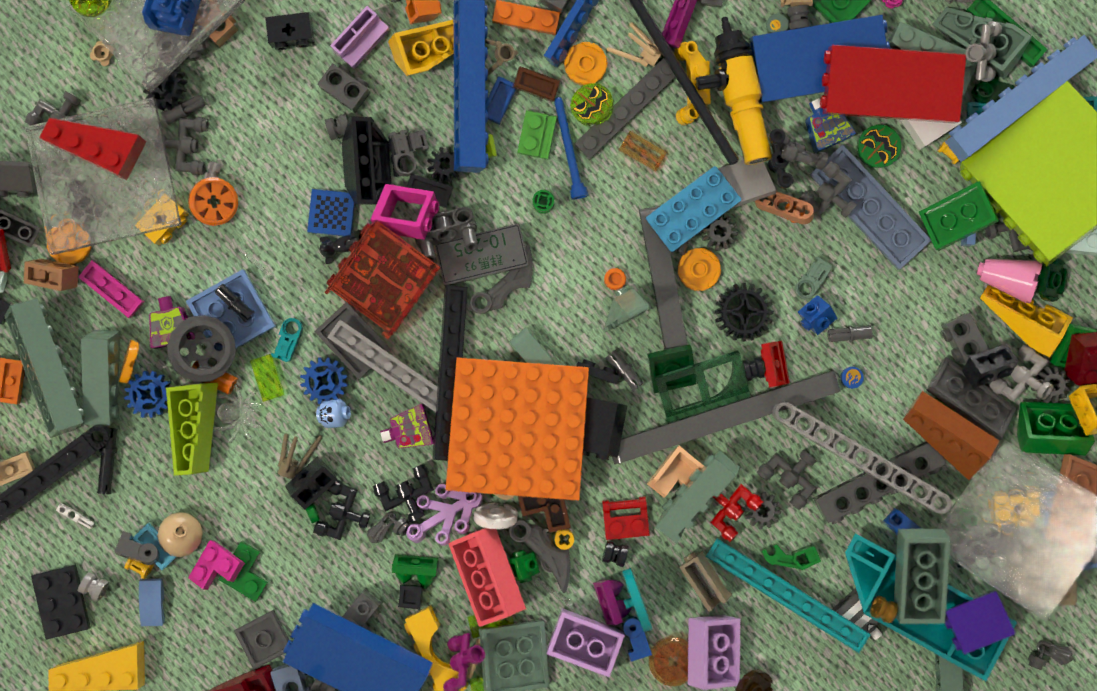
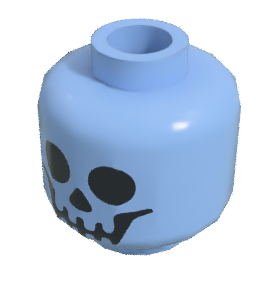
(333, 413)

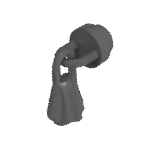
(378, 531)
(1058, 653)

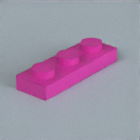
(111, 289)

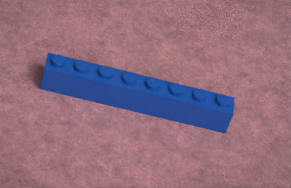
(469, 85)

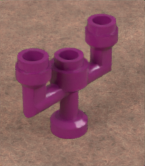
(461, 661)

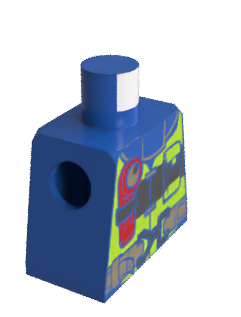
(826, 129)

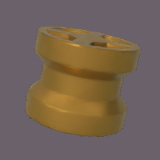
(883, 609)

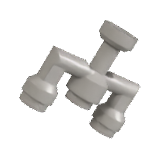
(984, 51)
(1024, 377)

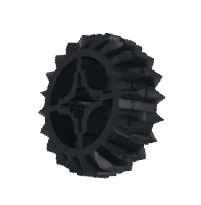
(762, 312)

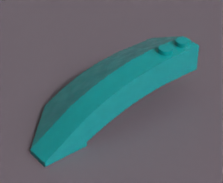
(874, 576)

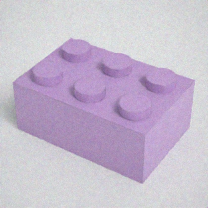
(585, 642)
(713, 652)

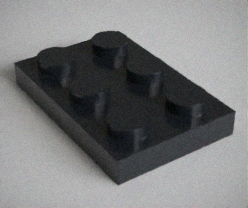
(59, 602)

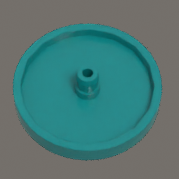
(636, 600)

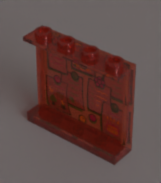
(382, 277)

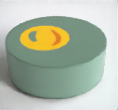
(777, 23)

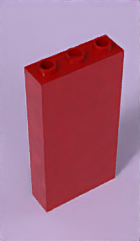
(893, 84)

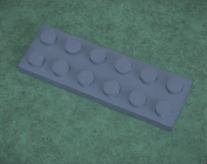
(876, 211)

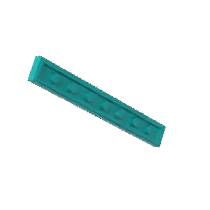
(788, 595)

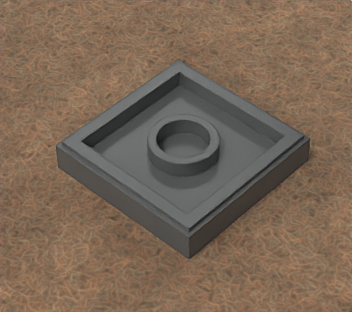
(262, 639)

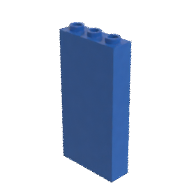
(793, 60)
(351, 655)

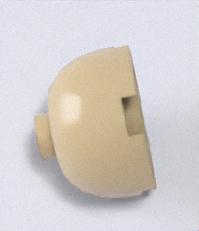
(175, 542)

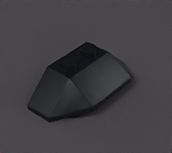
(365, 160)

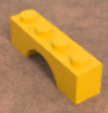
(422, 628)

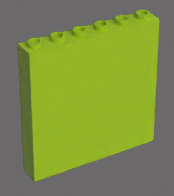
(1043, 173)

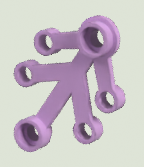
(446, 514)

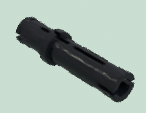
(107, 464)

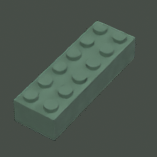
(44, 368)

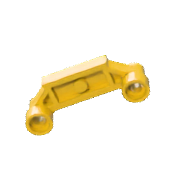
(695, 67)

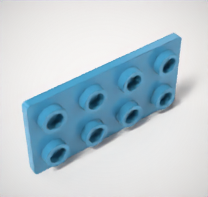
(693, 209)

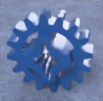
(316, 375)
(143, 402)

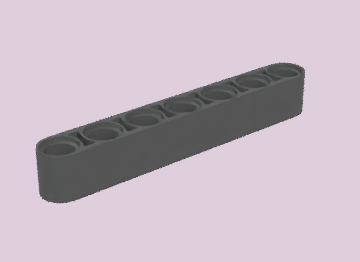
(664, 285)

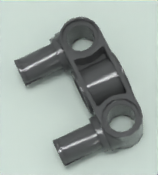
(447, 227)

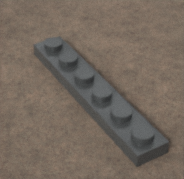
(626, 109)

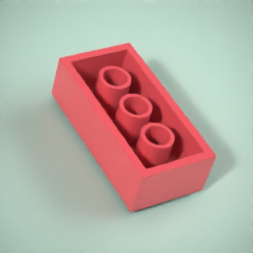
(487, 576)

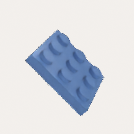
(211, 305)

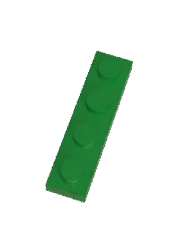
(988, 9)

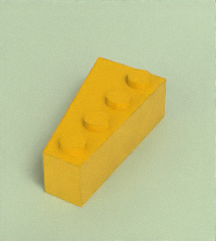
(104, 671)

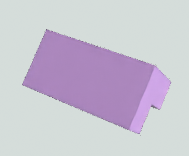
(360, 37)

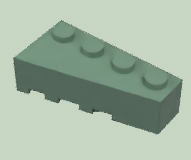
(696, 495)

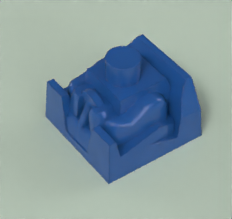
(171, 15)

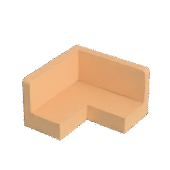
(675, 468)

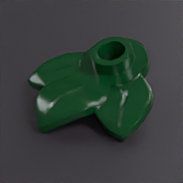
(991, 89)

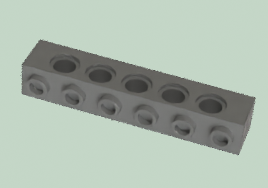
(827, 501)

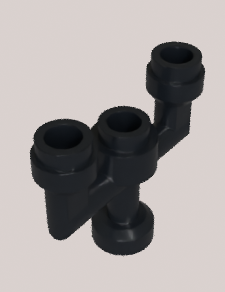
(777, 163)
(406, 493)
(341, 513)

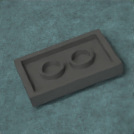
(354, 320)

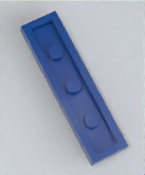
(569, 31)

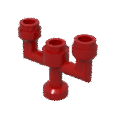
(734, 510)

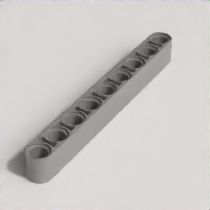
(871, 460)

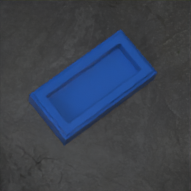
(499, 99)

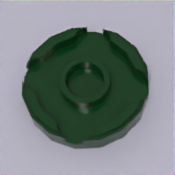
(1052, 280)

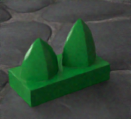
(424, 567)

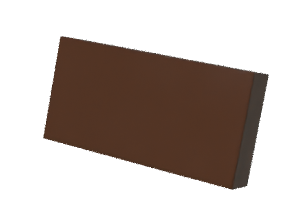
(536, 84)

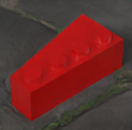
(99, 146)

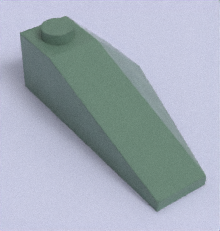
(966, 30)

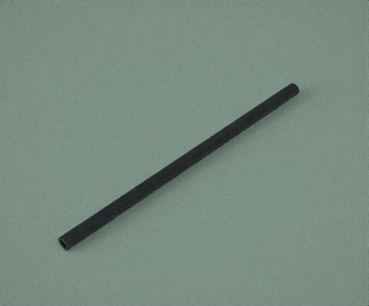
(685, 81)

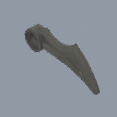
(511, 281)
(555, 558)

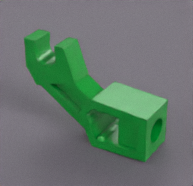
(787, 560)

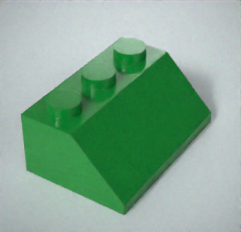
(1051, 429)

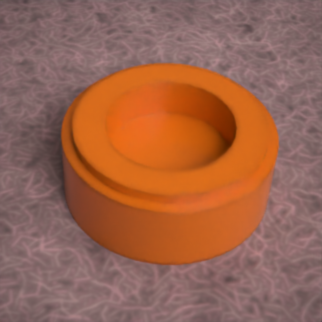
(614, 279)

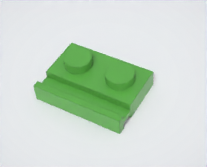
(536, 135)

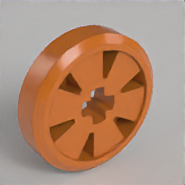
(221, 190)

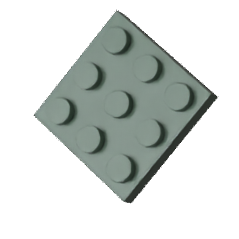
(514, 657)

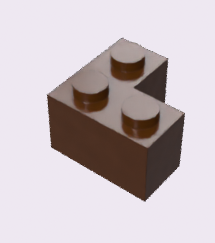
(554, 511)

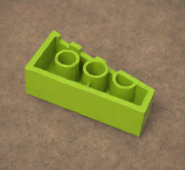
(191, 426)

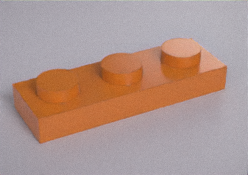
(526, 17)

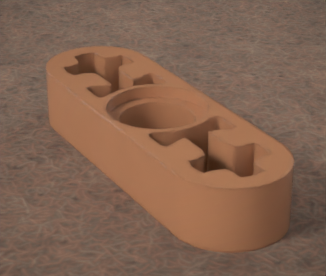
(790, 213)

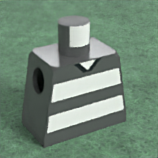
(852, 610)

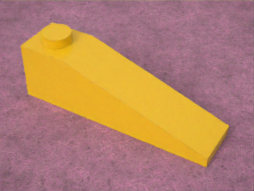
(422, 47)
(1035, 325)

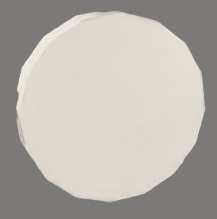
(495, 516)

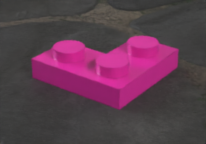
(212, 561)

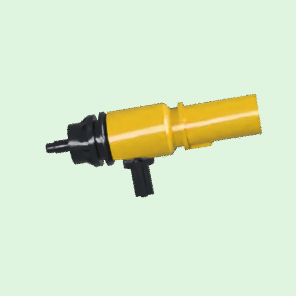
(741, 92)

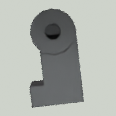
(135, 551)

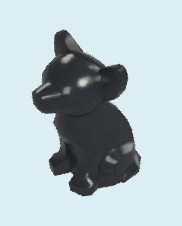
(329, 248)

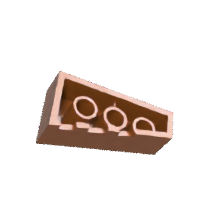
(951, 434)

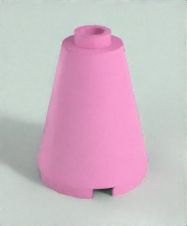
(1012, 277)

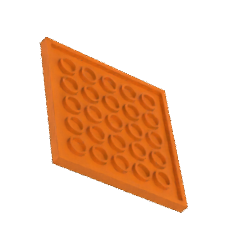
(517, 429)

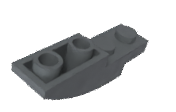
(18, 228)

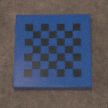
(331, 213)

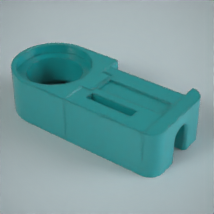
(287, 342)

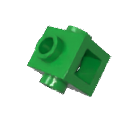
(525, 565)

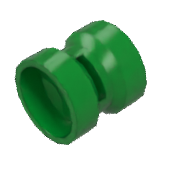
(544, 205)

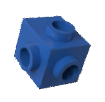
(817, 315)

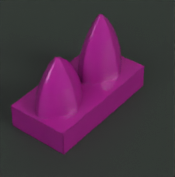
(612, 609)

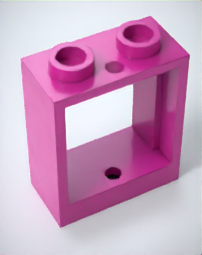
(388, 201)

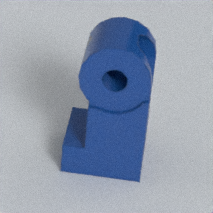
(898, 520)
(634, 630)

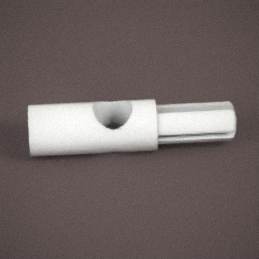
(79, 518)

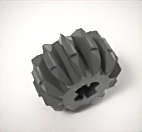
(721, 224)
(1059, 383)
(769, 512)

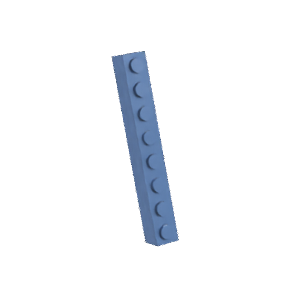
(1022, 98)

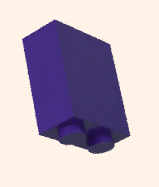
(978, 622)

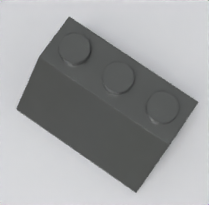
(17, 179)

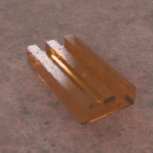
(636, 157)

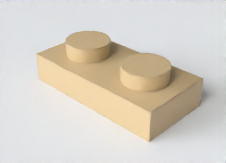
(15, 467)

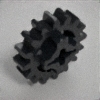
(169, 90)

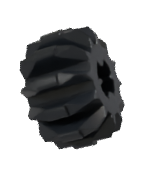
(436, 165)

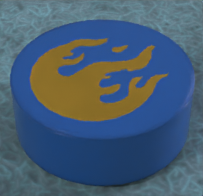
(851, 377)

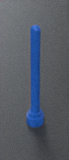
(578, 190)

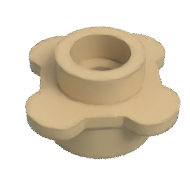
(96, 54)

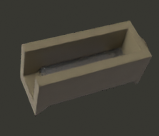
(704, 580)

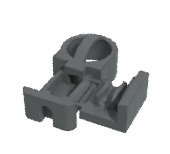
(407, 144)

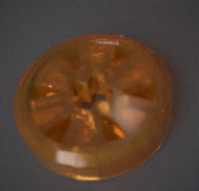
(659, 661)

